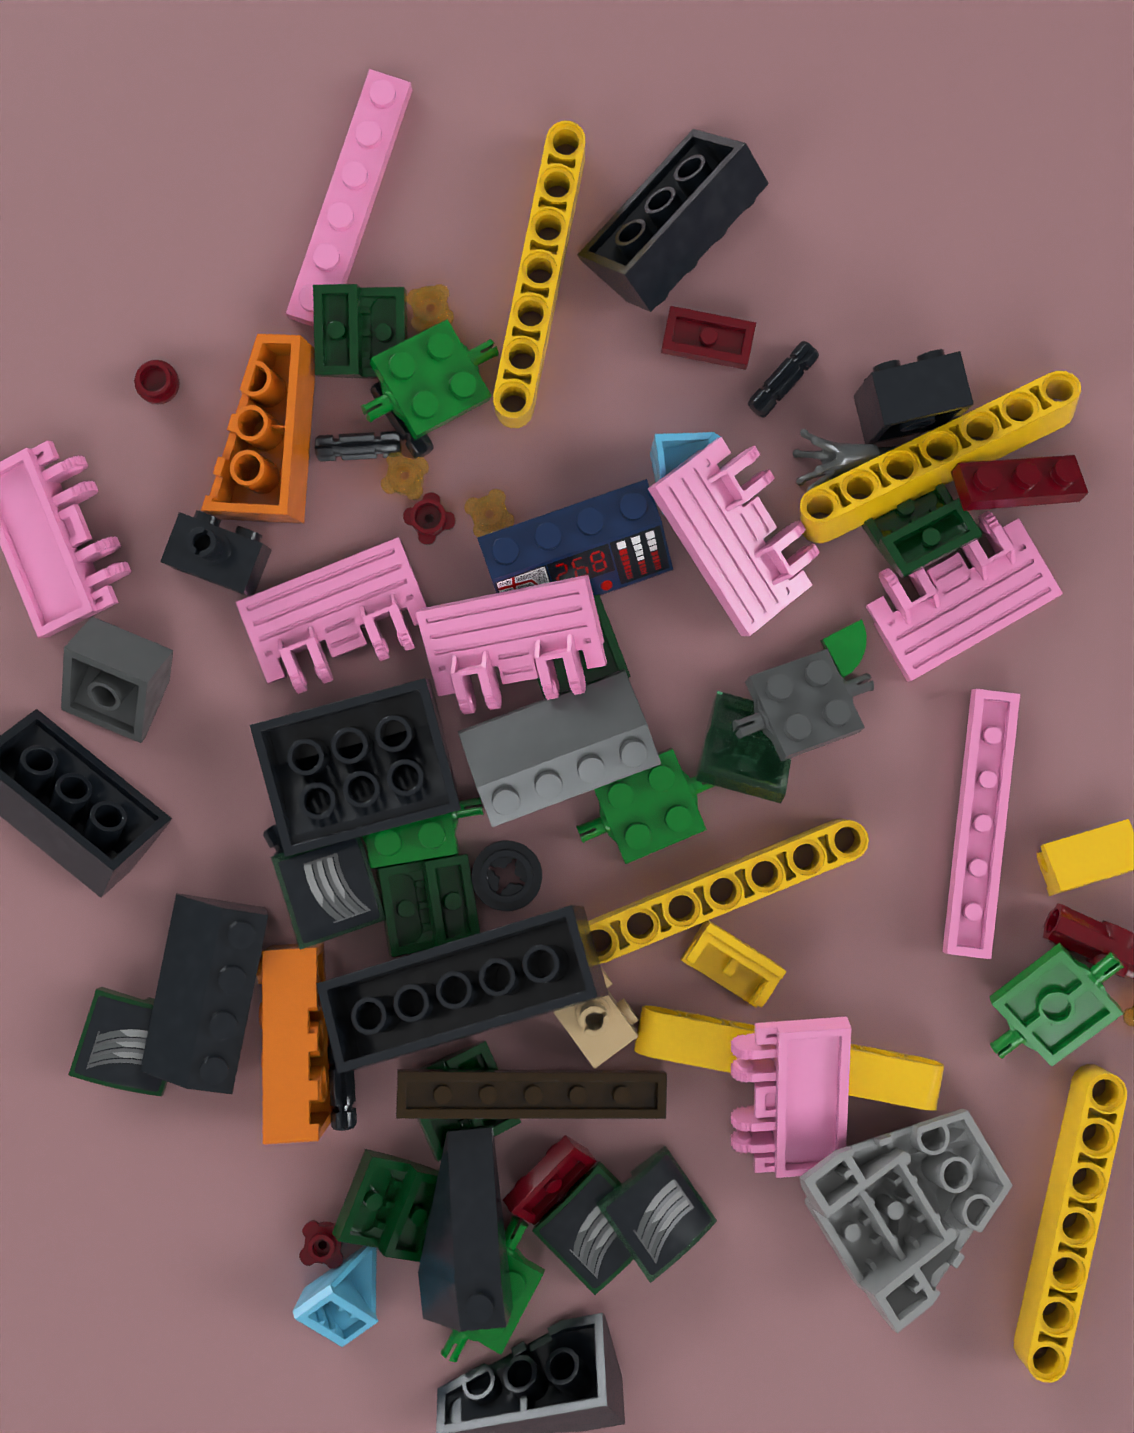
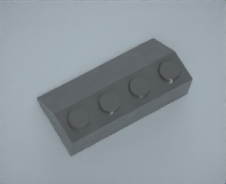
(558, 748)

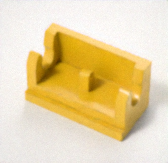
(1087, 857)
(733, 964)

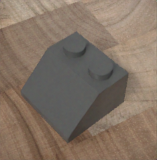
(114, 678)

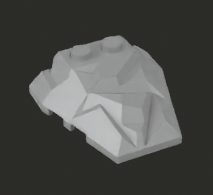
(906, 1208)

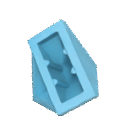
(674, 448)
(342, 1299)

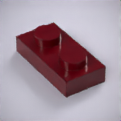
(708, 337)
(549, 1180)

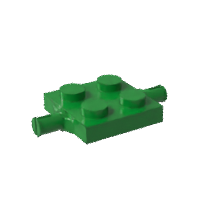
(430, 379)
(648, 809)
(420, 839)
(1056, 1005)
(524, 1281)

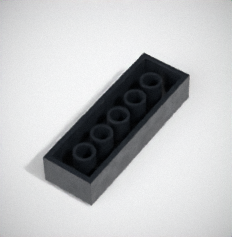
(462, 988)

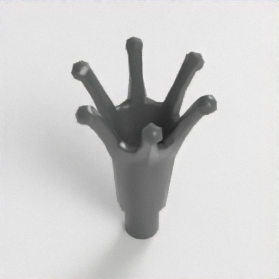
(835, 457)

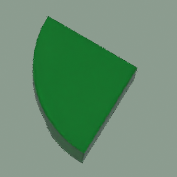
(847, 647)

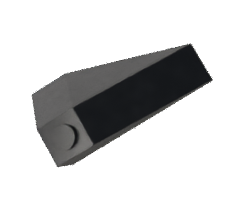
(464, 1248)
(546, 1386)

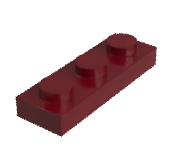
(1019, 482)

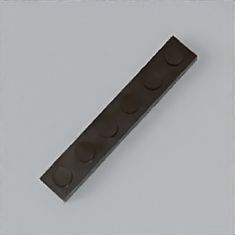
(530, 1094)

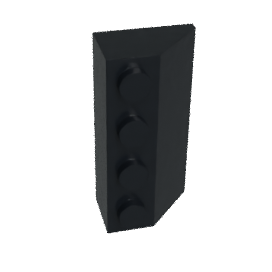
(674, 218)
(74, 804)
(204, 993)

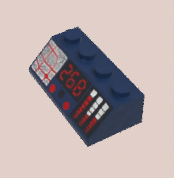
(608, 537)

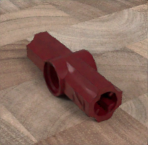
(1090, 937)

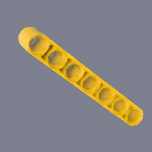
(540, 255)
(953, 441)
(744, 889)
(707, 1044)
(1078, 1240)

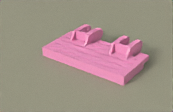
(728, 538)
(41, 540)
(963, 603)
(331, 609)
(518, 634)
(798, 1093)

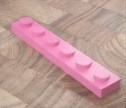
(351, 190)
(981, 823)

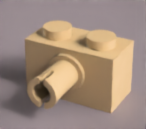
(600, 1026)

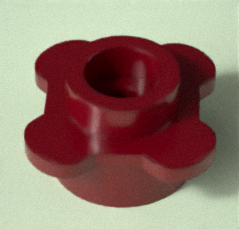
(441, 521)
(313, 1253)

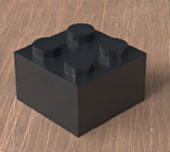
(912, 396)

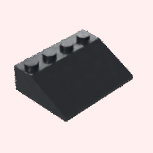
(356, 766)

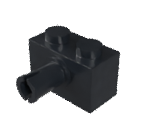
(216, 554)

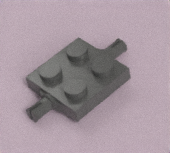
(803, 705)

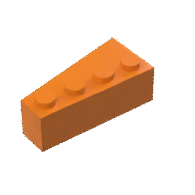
(269, 436)
(293, 1045)

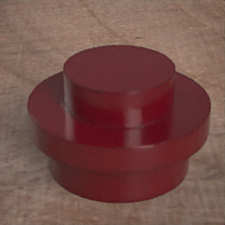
(156, 382)

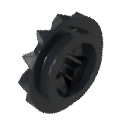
(514, 895)

